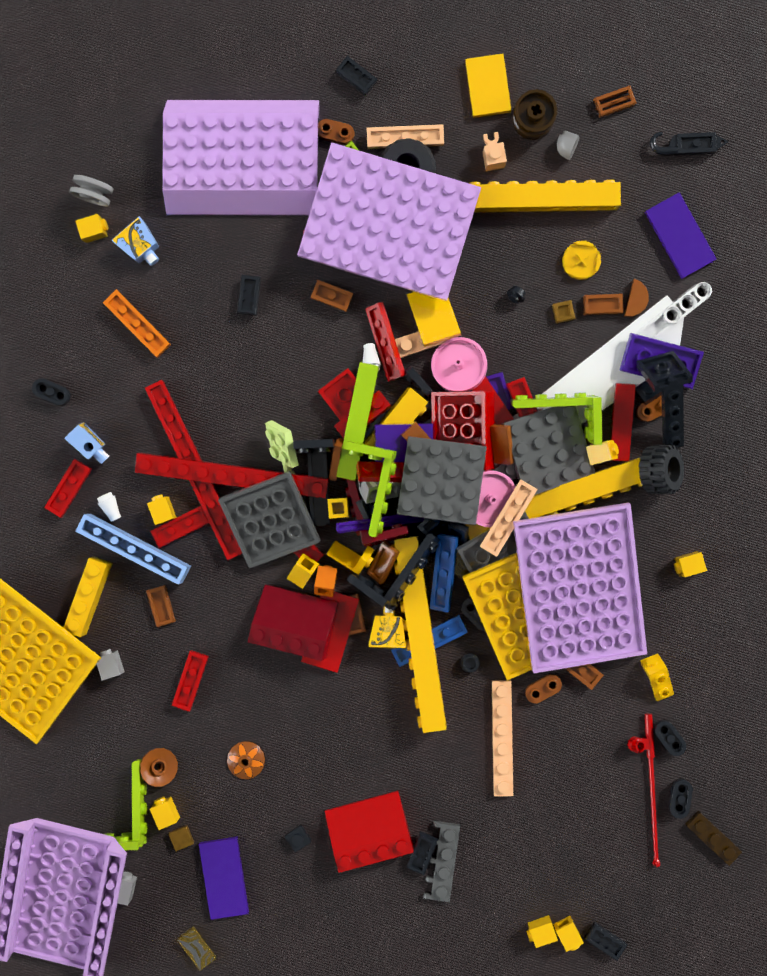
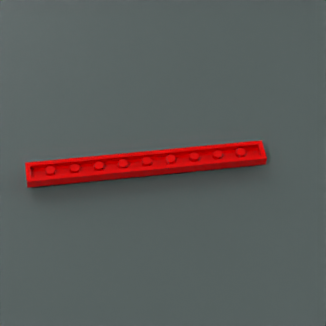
(186, 449)
(222, 473)

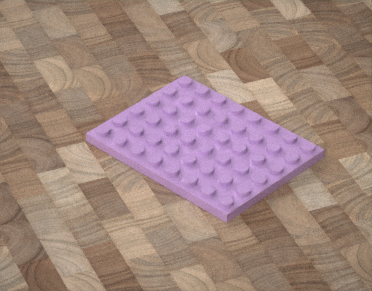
(389, 221)
(580, 587)

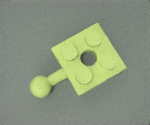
(281, 445)

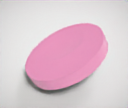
(459, 365)
(494, 494)

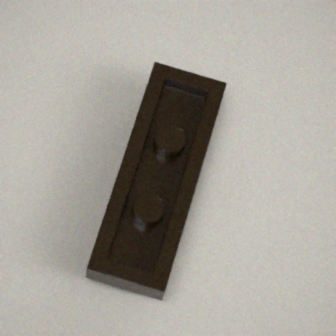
(713, 838)

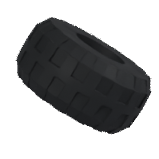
(413, 151)

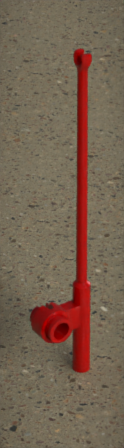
(637, 745)

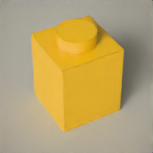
(92, 228)
(602, 453)
(338, 508)
(161, 509)
(690, 564)
(302, 571)
(164, 812)
(541, 932)
(568, 934)

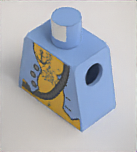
(138, 242)
(79, 439)

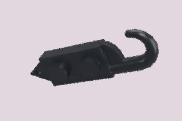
(689, 144)

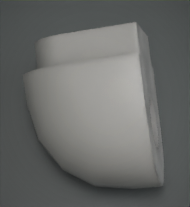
(567, 144)

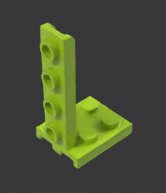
(592, 413)
(384, 487)
(137, 838)

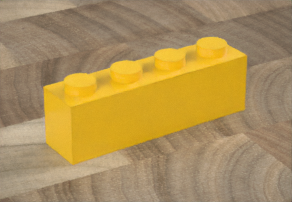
(403, 411)
(87, 596)

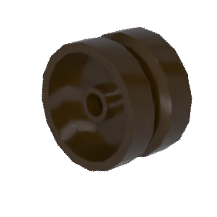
(537, 103)

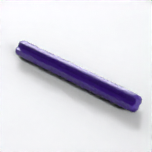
(364, 524)

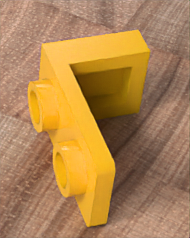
(349, 558)
(658, 676)

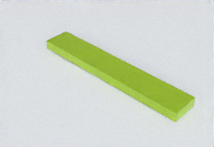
(358, 418)

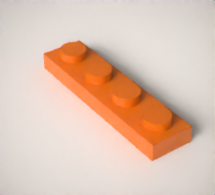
(136, 323)

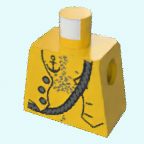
(387, 631)

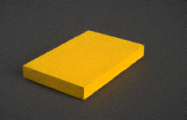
(488, 85)
(433, 318)

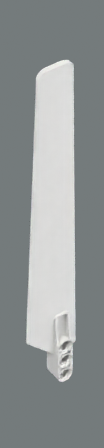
(601, 369)

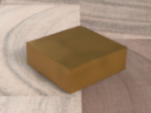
(563, 311)
(181, 838)

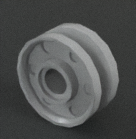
(91, 190)

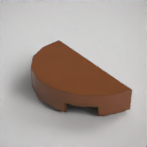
(637, 299)

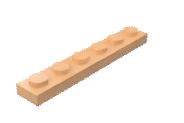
(502, 738)

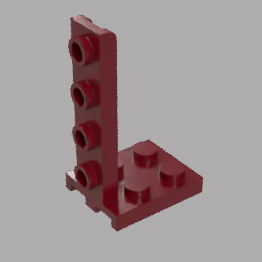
(397, 531)

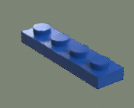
(444, 573)
(442, 634)

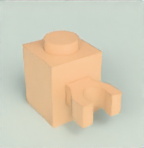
(494, 153)

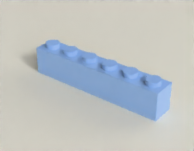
(133, 548)

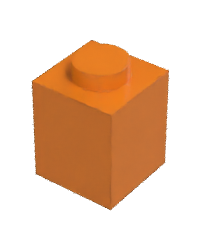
(325, 581)

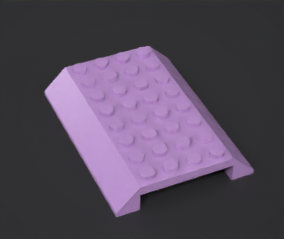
(240, 157)
(59, 894)

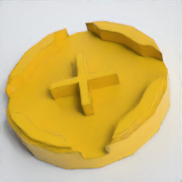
(581, 260)

